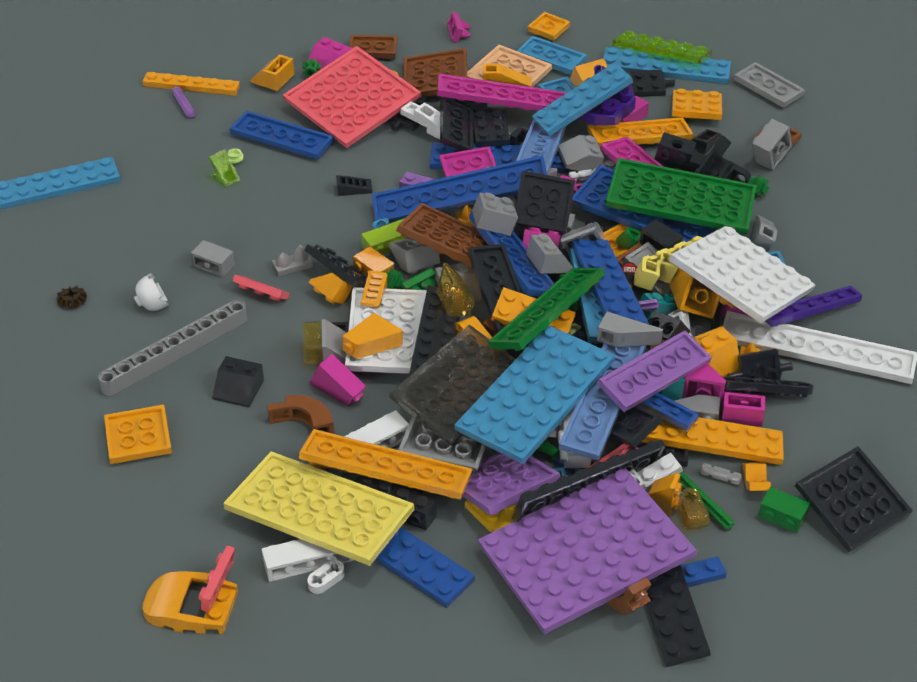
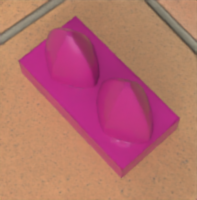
(457, 27)

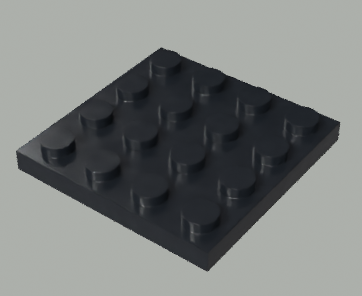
(853, 498)

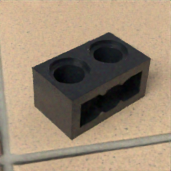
(670, 325)

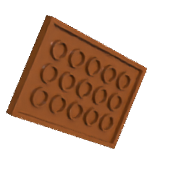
(441, 233)

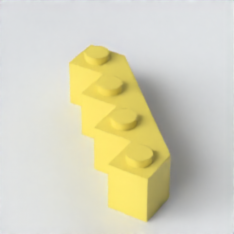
(658, 266)

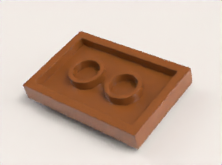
(376, 45)

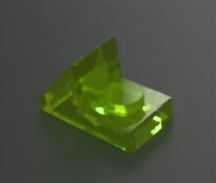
(224, 169)

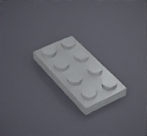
(769, 84)

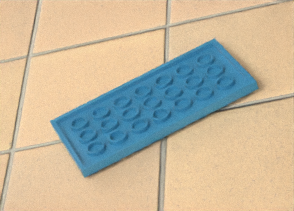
(535, 394)

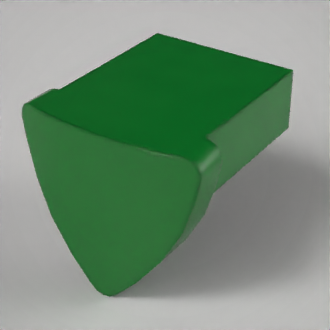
(628, 238)

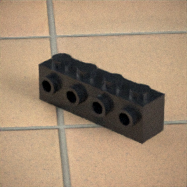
(424, 507)

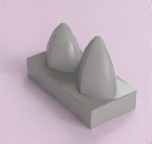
(294, 263)

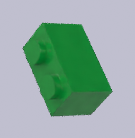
(783, 509)

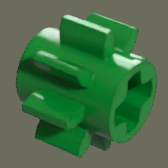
(310, 67)
(761, 182)
(394, 279)

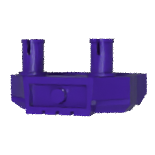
(613, 109)

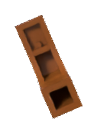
(302, 409)
(633, 598)

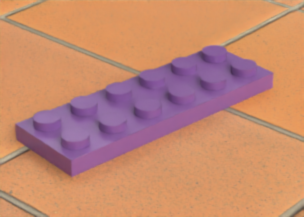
(654, 371)

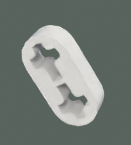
(325, 576)

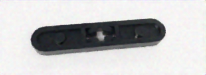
(781, 387)

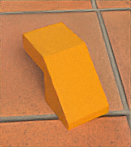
(755, 476)

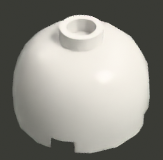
(150, 294)

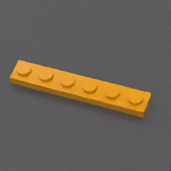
(190, 83)

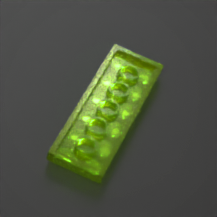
(659, 46)

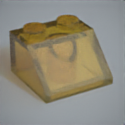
(454, 293)

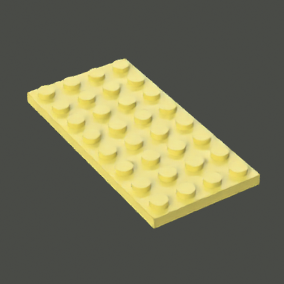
(319, 507)

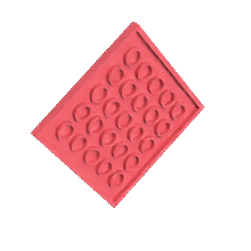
(351, 96)

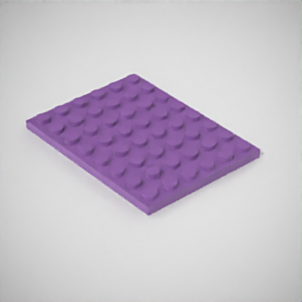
(585, 549)

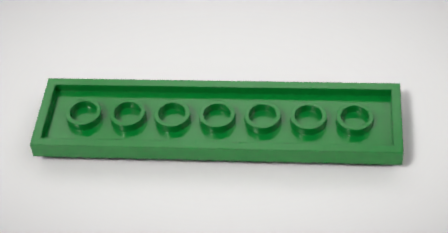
(546, 309)

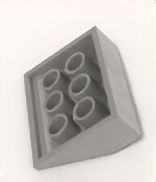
(424, 442)

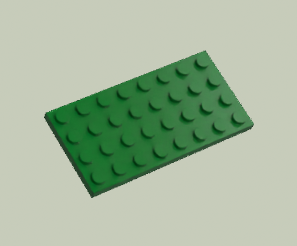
(681, 195)

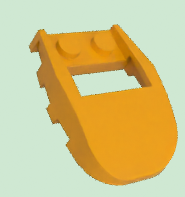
(167, 596)

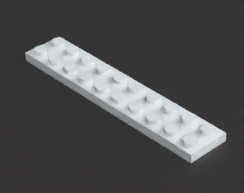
(824, 348)

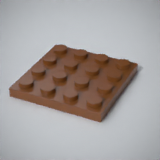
(423, 70)

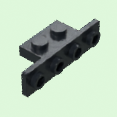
(714, 163)

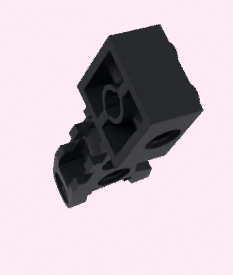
(681, 155)

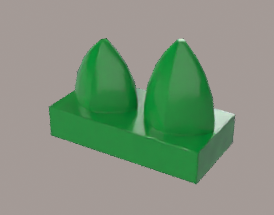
(422, 280)

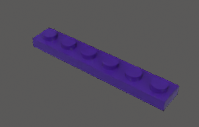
(816, 305)

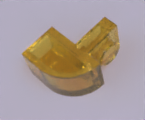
(312, 342)

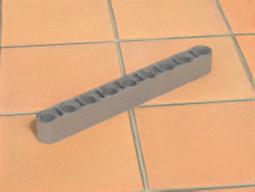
(172, 347)

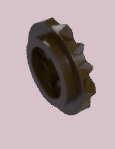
(64, 300)

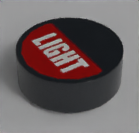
(629, 270)

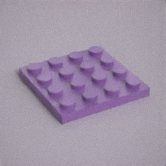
(503, 481)

